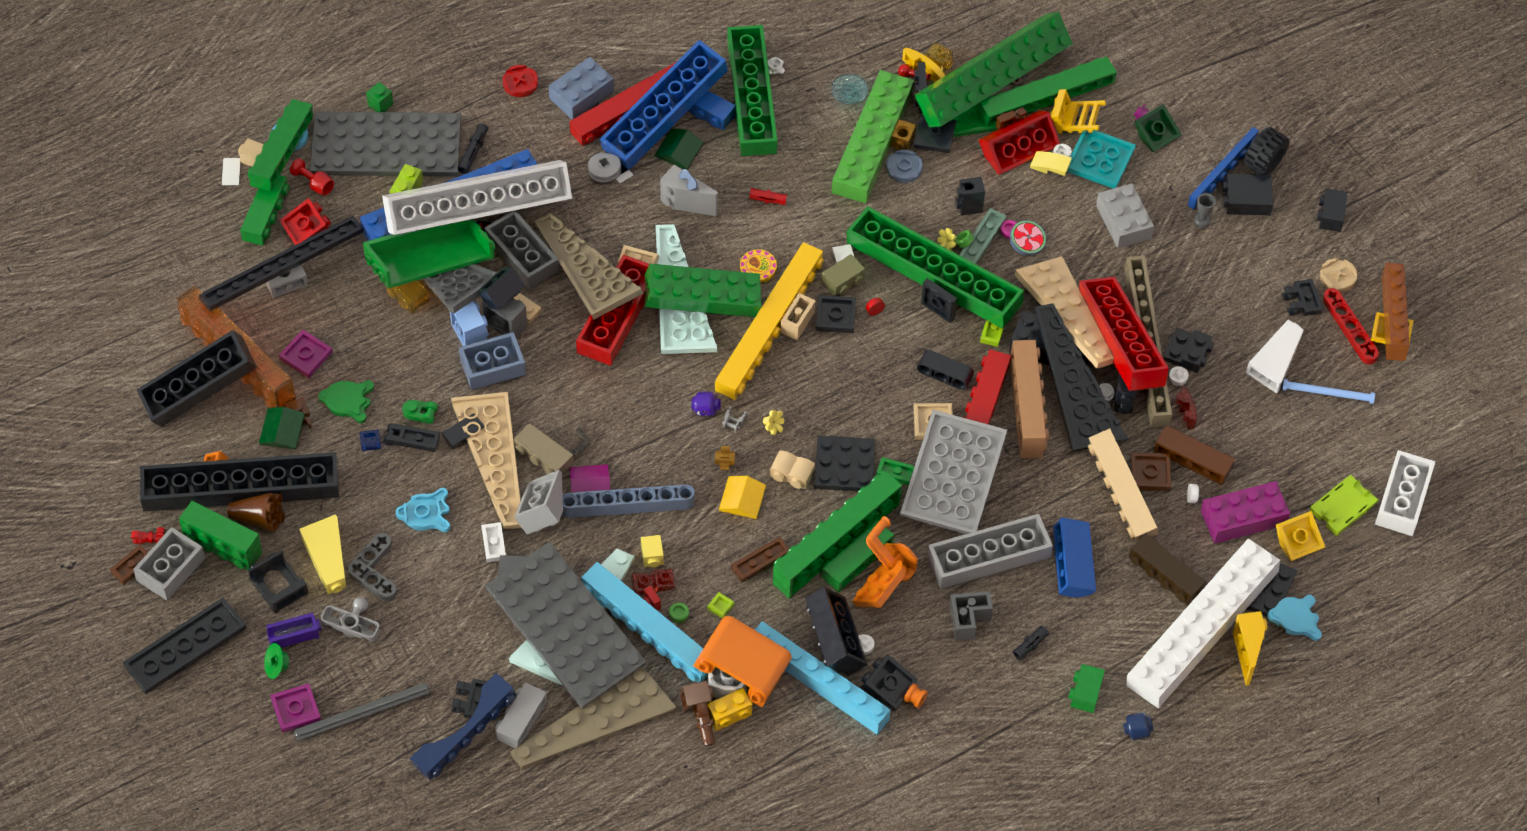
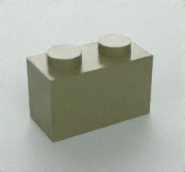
(843, 276)

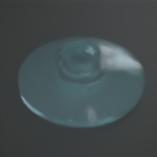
(849, 83)

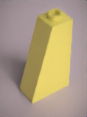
(325, 551)

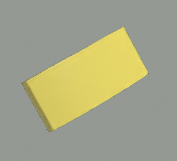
(1050, 162)

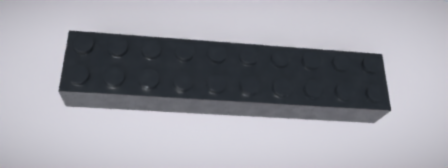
(236, 479)

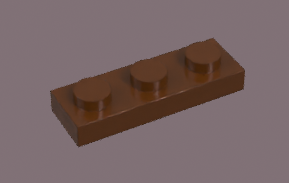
(759, 559)

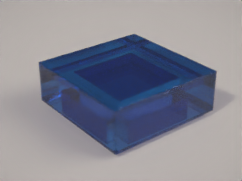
(370, 440)

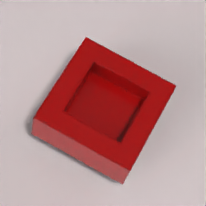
(652, 598)

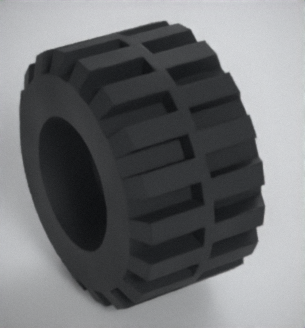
(1266, 151)

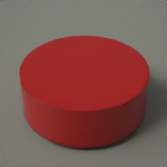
(875, 306)

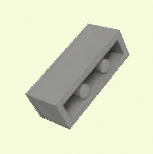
(521, 715)

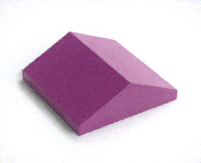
(589, 478)

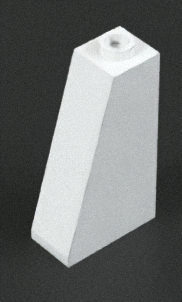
(1274, 358)

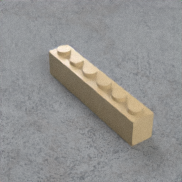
(1123, 485)

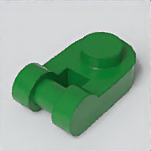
(413, 411)

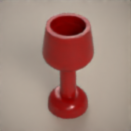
(319, 182)

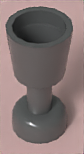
(1205, 205)

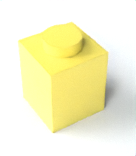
(652, 551)

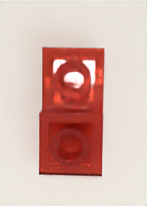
(1187, 405)
(659, 580)

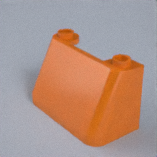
(745, 657)

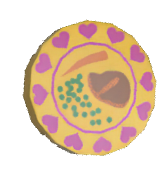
(759, 262)

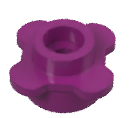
(1140, 112)

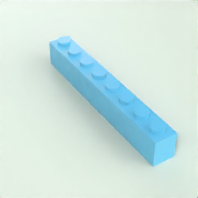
(644, 620)
(830, 684)

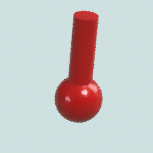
(906, 71)

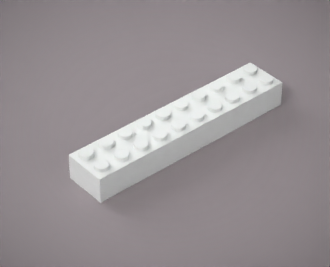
(476, 197)
(1203, 623)

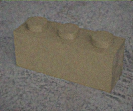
(543, 450)

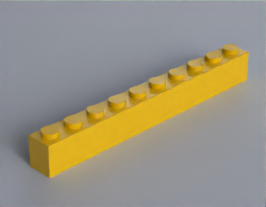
(768, 322)

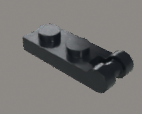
(412, 437)

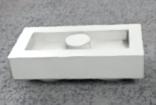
(493, 541)

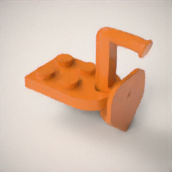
(897, 565)

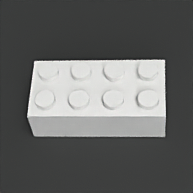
(1405, 493)

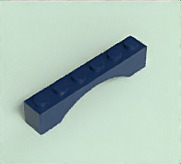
(434, 756)

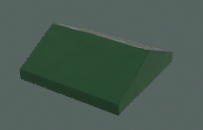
(1157, 128)
(679, 148)
(282, 428)

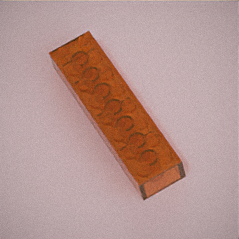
(266, 380)

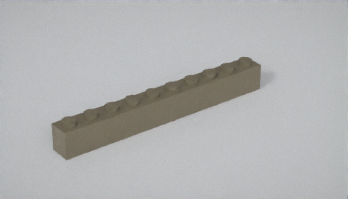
(1141, 300)

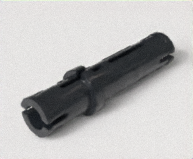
(476, 141)

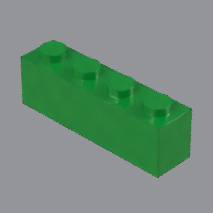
(264, 212)
(853, 559)

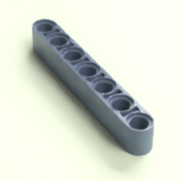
(635, 495)

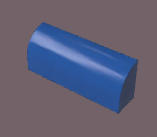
(1074, 558)

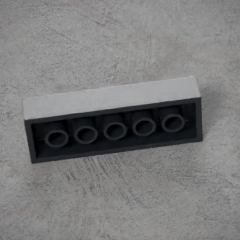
(196, 378)

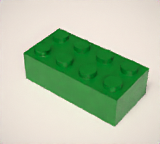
(221, 536)

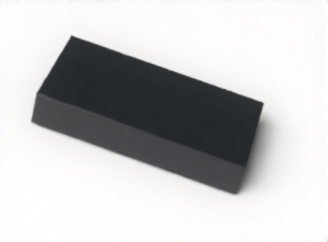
(455, 435)

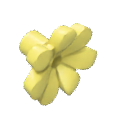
(947, 239)
(773, 422)

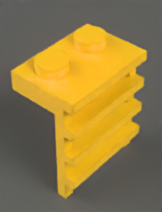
(1066, 112)

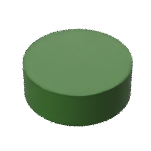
(964, 239)
(678, 612)

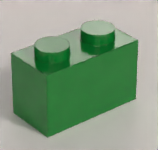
(1087, 688)

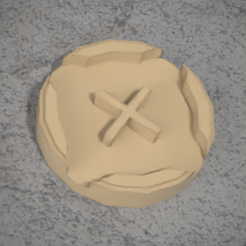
(1338, 274)

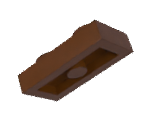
(124, 568)

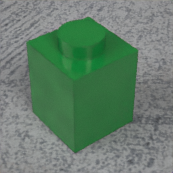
(379, 98)

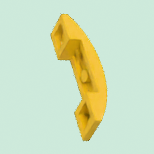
(912, 58)

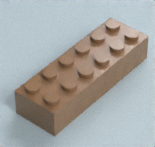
(1028, 399)

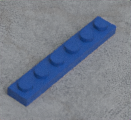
(1221, 170)

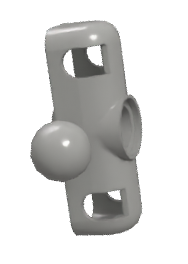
(360, 626)

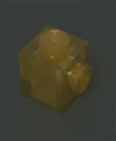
(940, 56)

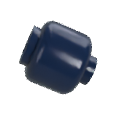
(1138, 725)

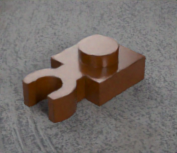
(1008, 118)
(300, 405)

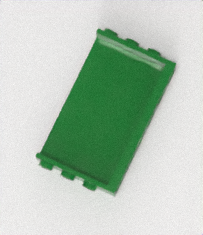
(427, 252)

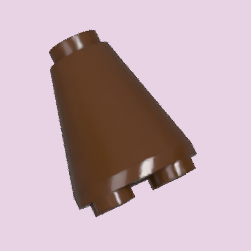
(258, 511)

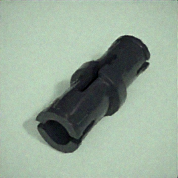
(1029, 643)

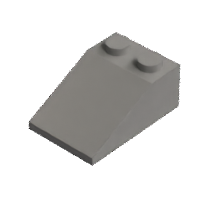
(676, 195)
(541, 503)

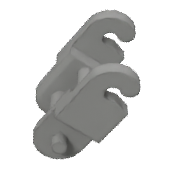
(740, 421)

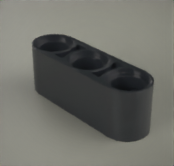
(945, 369)

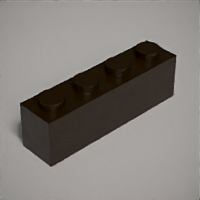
(1166, 569)

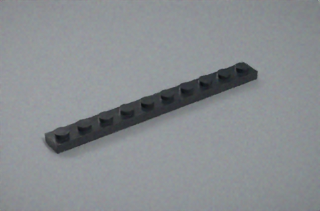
(280, 263)

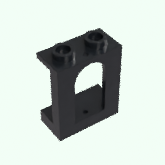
(287, 596)

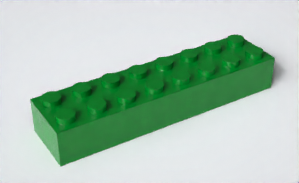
(752, 90)
(808, 557)

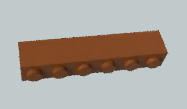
(1395, 312)

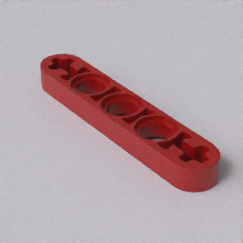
(1351, 334)

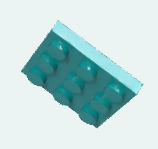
(1101, 158)

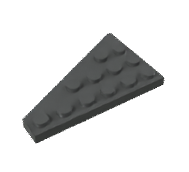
(459, 286)

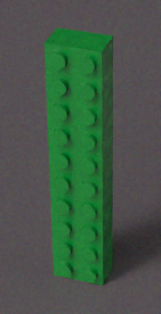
(993, 69)
(923, 259)

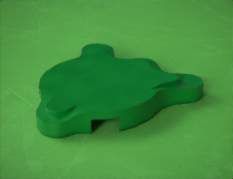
(347, 399)

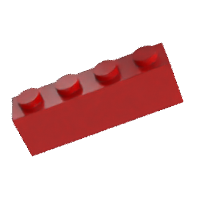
(1019, 141)

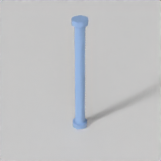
(1328, 391)

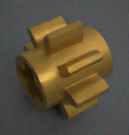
(725, 458)

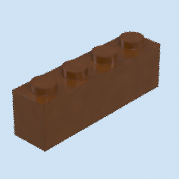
(1194, 455)

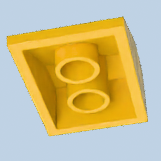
(1248, 637)

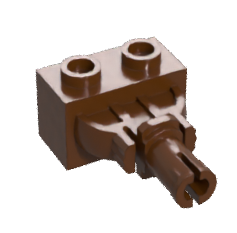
(696, 698)

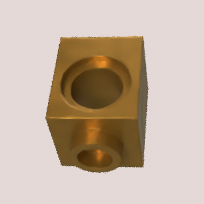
(903, 135)

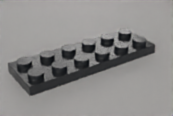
(184, 645)

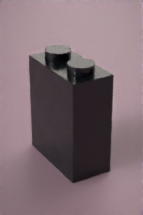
(1248, 194)

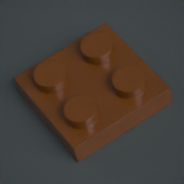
(1151, 471)

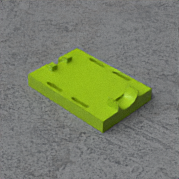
(1342, 504)

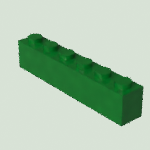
(280, 145)

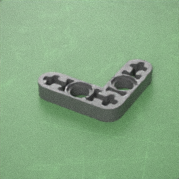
(368, 565)

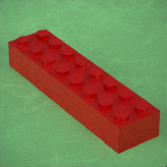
(1125, 335)

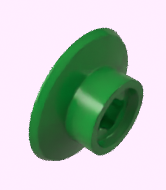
(275, 661)

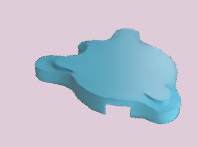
(426, 511)
(1296, 616)

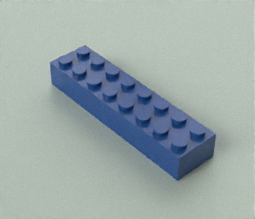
(664, 104)

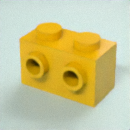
(730, 709)

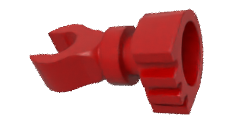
(142, 537)

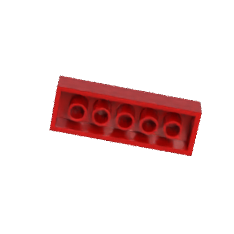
(605, 335)

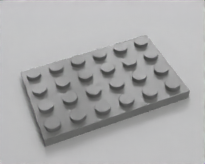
(953, 472)

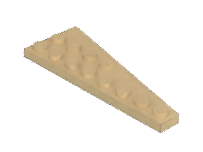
(1054, 283)
(493, 450)

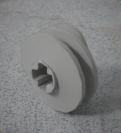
(604, 167)

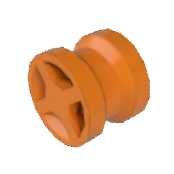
(915, 696)

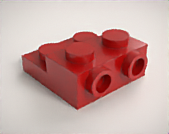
(305, 221)

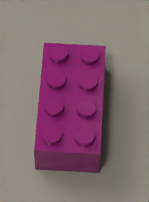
(1244, 512)

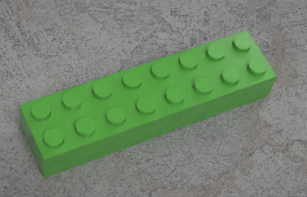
(872, 136)

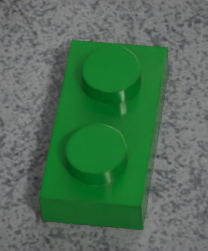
(898, 470)

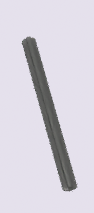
(361, 711)

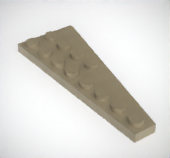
(591, 274)
(623, 706)

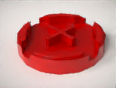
(520, 81)

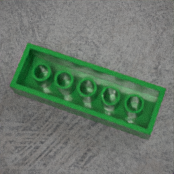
(702, 290)

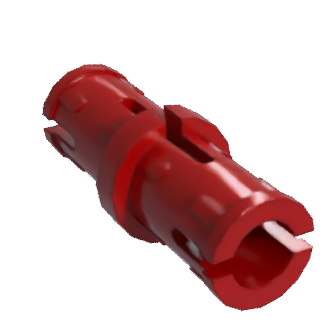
(768, 196)

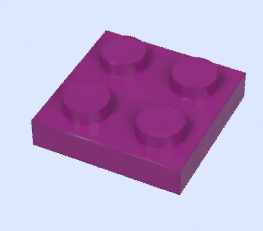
(305, 353)
(295, 707)

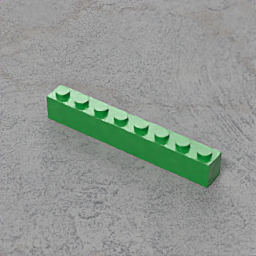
(1044, 91)

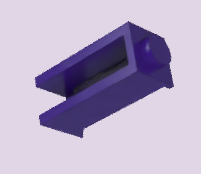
(294, 630)

